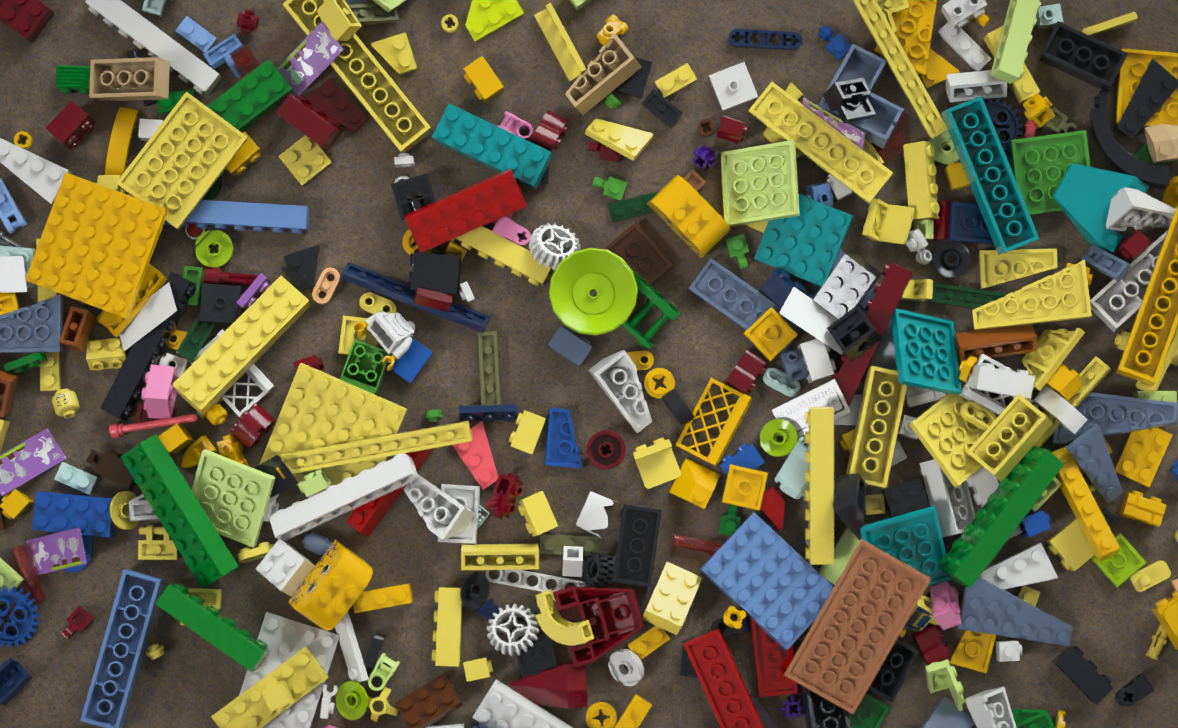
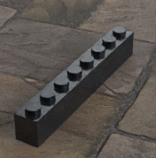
(146, 352)

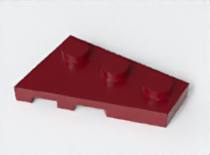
(338, 105)

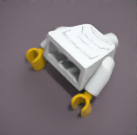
(391, 332)

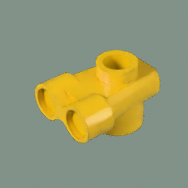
(612, 25)

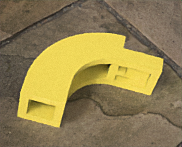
(556, 626)

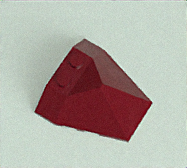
(611, 614)

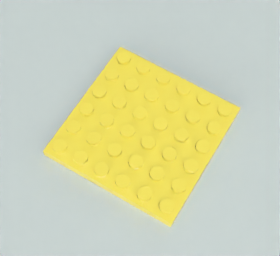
(329, 413)

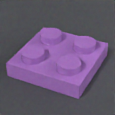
(255, 290)

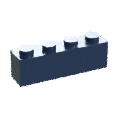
(780, 285)

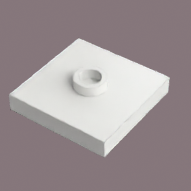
(733, 86)

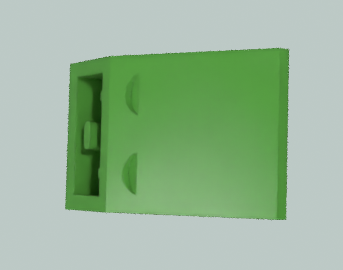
(365, 367)

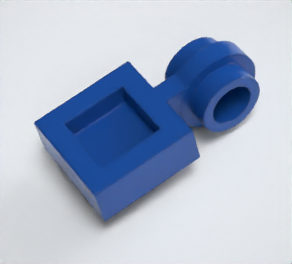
(837, 46)

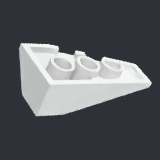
(621, 384)
(439, 510)

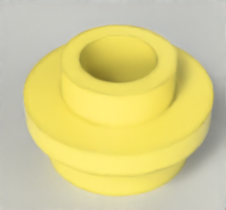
(155, 651)

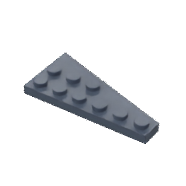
(33, 328)
(1119, 415)
(998, 612)

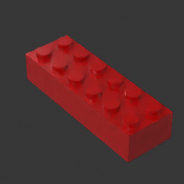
(465, 210)

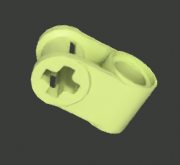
(383, 671)

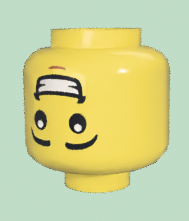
(65, 403)

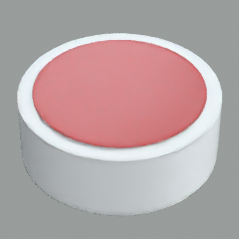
(193, 232)

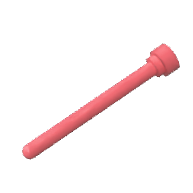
(118, 430)

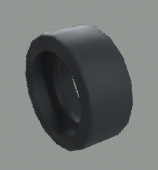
(678, 407)

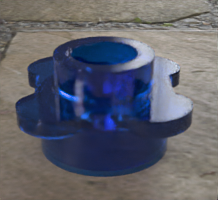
(484, 610)

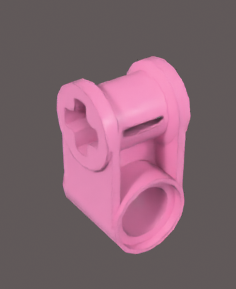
(514, 125)
(509, 229)

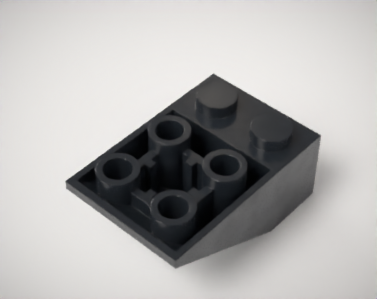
(850, 501)

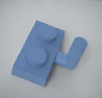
(222, 53)

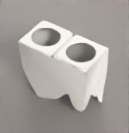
(593, 513)

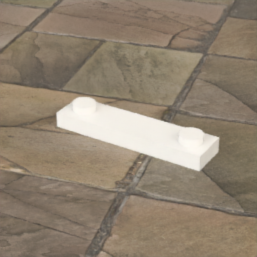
(351, 651)

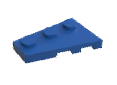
(561, 441)

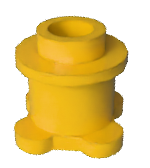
(738, 614)

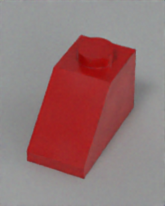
(773, 506)

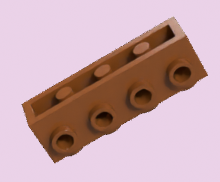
(996, 342)

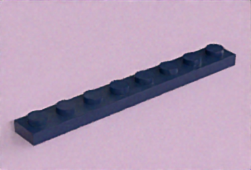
(403, 293)

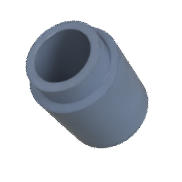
(316, 543)

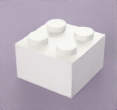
(817, 360)
(285, 567)

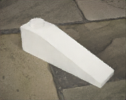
(1137, 210)

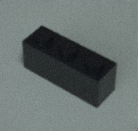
(1083, 674)

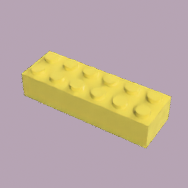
(877, 426)

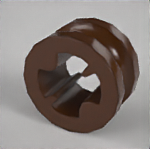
(711, 126)

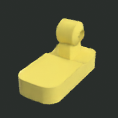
(1150, 575)

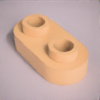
(326, 286)

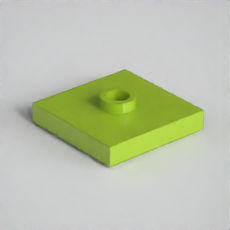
(1123, 564)

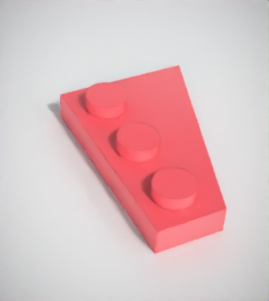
(478, 456)

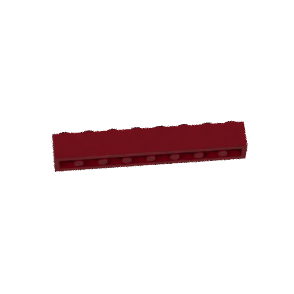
(879, 313)

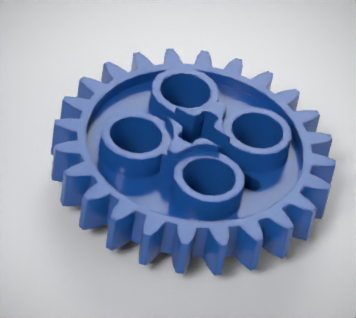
(24, 624)

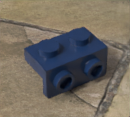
(12, 679)

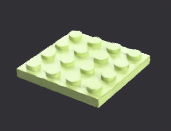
(760, 183)
(232, 496)

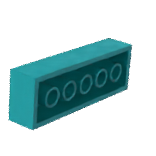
(492, 146)

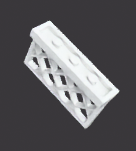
(253, 373)
(984, 399)

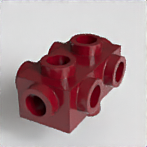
(504, 496)

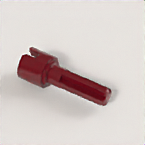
(215, 276)

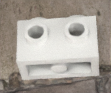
(960, 11)

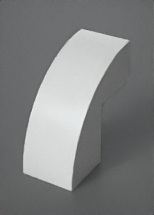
(1060, 409)

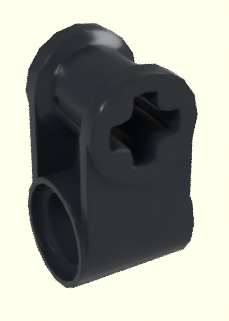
(728, 630)
(1136, 689)

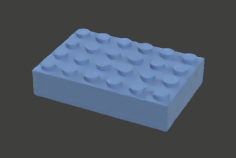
(768, 580)

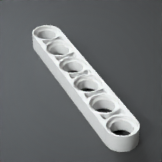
(542, 578)

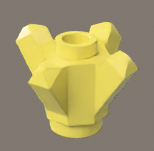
(380, 705)

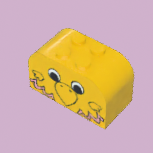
(689, 215)
(332, 586)

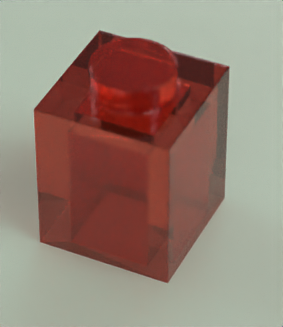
(245, 60)

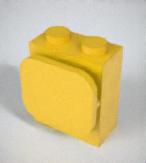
(1167, 614)

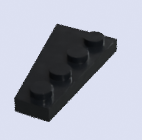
(1152, 91)

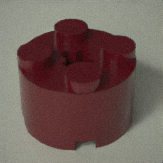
(253, 425)
(603, 439)

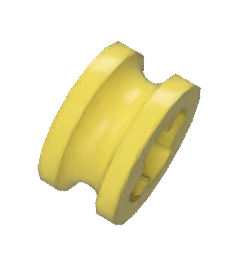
(445, 27)

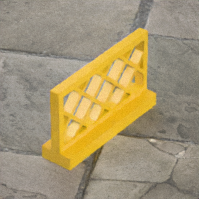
(729, 429)

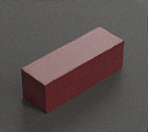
(433, 299)

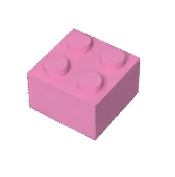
(159, 392)

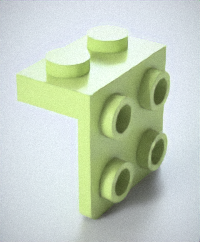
(943, 676)

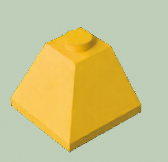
(695, 483)

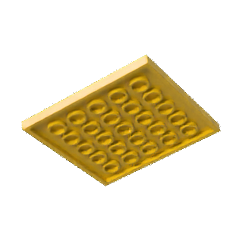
(96, 245)

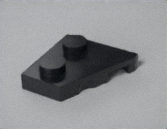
(303, 267)

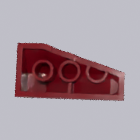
(555, 687)

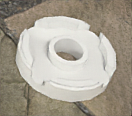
(634, 665)

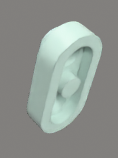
(778, 380)

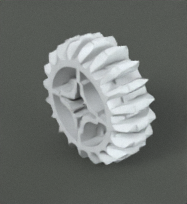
(557, 241)
(512, 614)

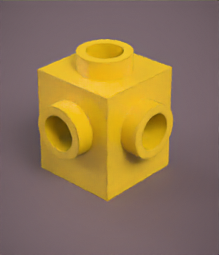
(1038, 109)

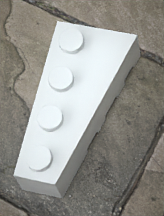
(33, 170)
(1021, 568)
(991, 709)

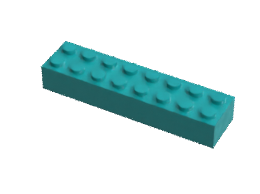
(990, 175)

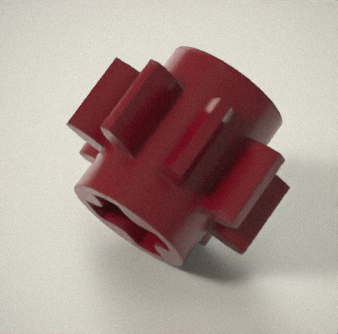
(247, 21)

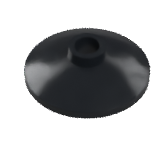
(961, 259)
(474, 590)

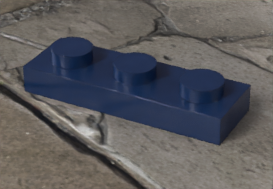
(488, 413)

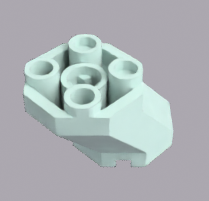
(793, 471)

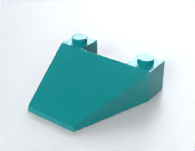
(1086, 200)

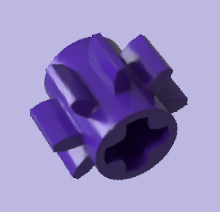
(704, 157)
(792, 702)

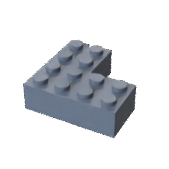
(866, 65)

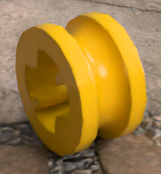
(17, 138)

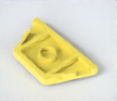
(1051, 351)

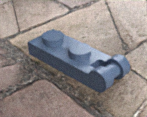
(1106, 263)

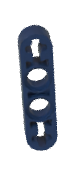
(765, 43)

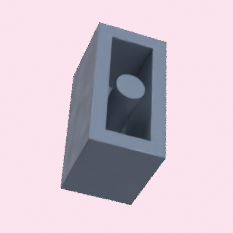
(570, 346)

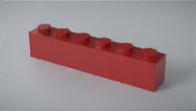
(370, 514)

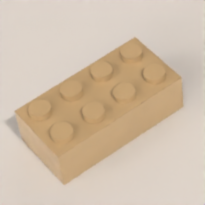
(129, 79)

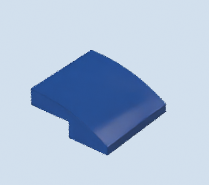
(412, 361)

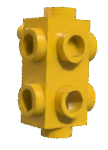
(232, 448)

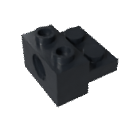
(850, 100)
(411, 187)
(854, 333)

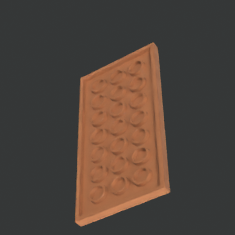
(857, 626)

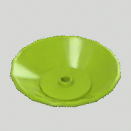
(590, 271)

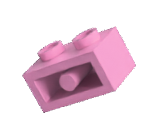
(945, 605)

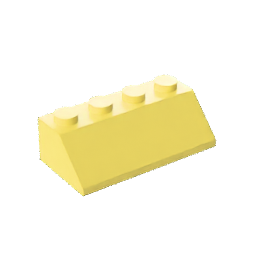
(1010, 437)

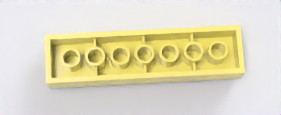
(241, 345)

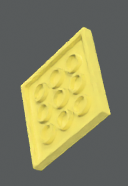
(949, 437)

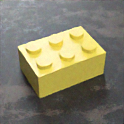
(671, 598)

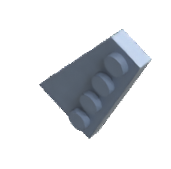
(1095, 461)

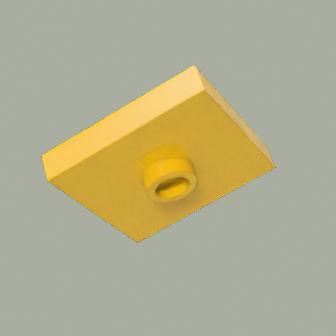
(770, 334)
(744, 487)

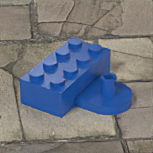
(65, 512)

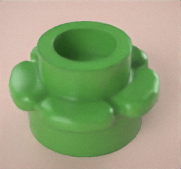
(612, 101)
(433, 415)

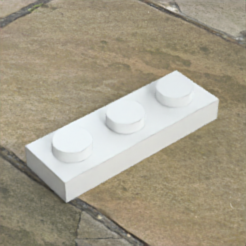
(964, 46)

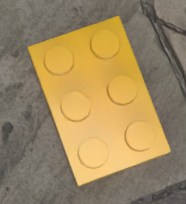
(1143, 455)

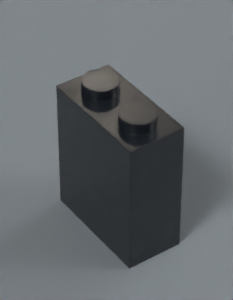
(435, 271)

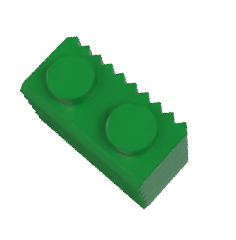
(72, 79)

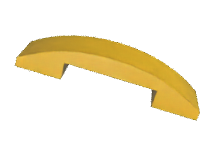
(120, 141)

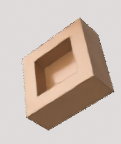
(695, 180)

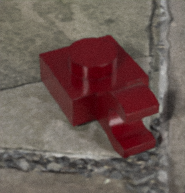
(605, 152)
(79, 621)

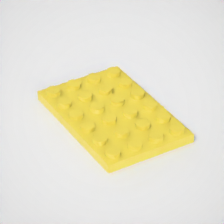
(182, 159)

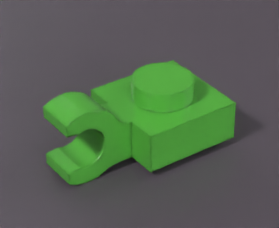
(612, 188)
(737, 248)

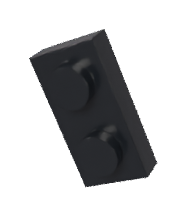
(661, 108)

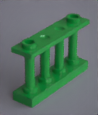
(654, 299)

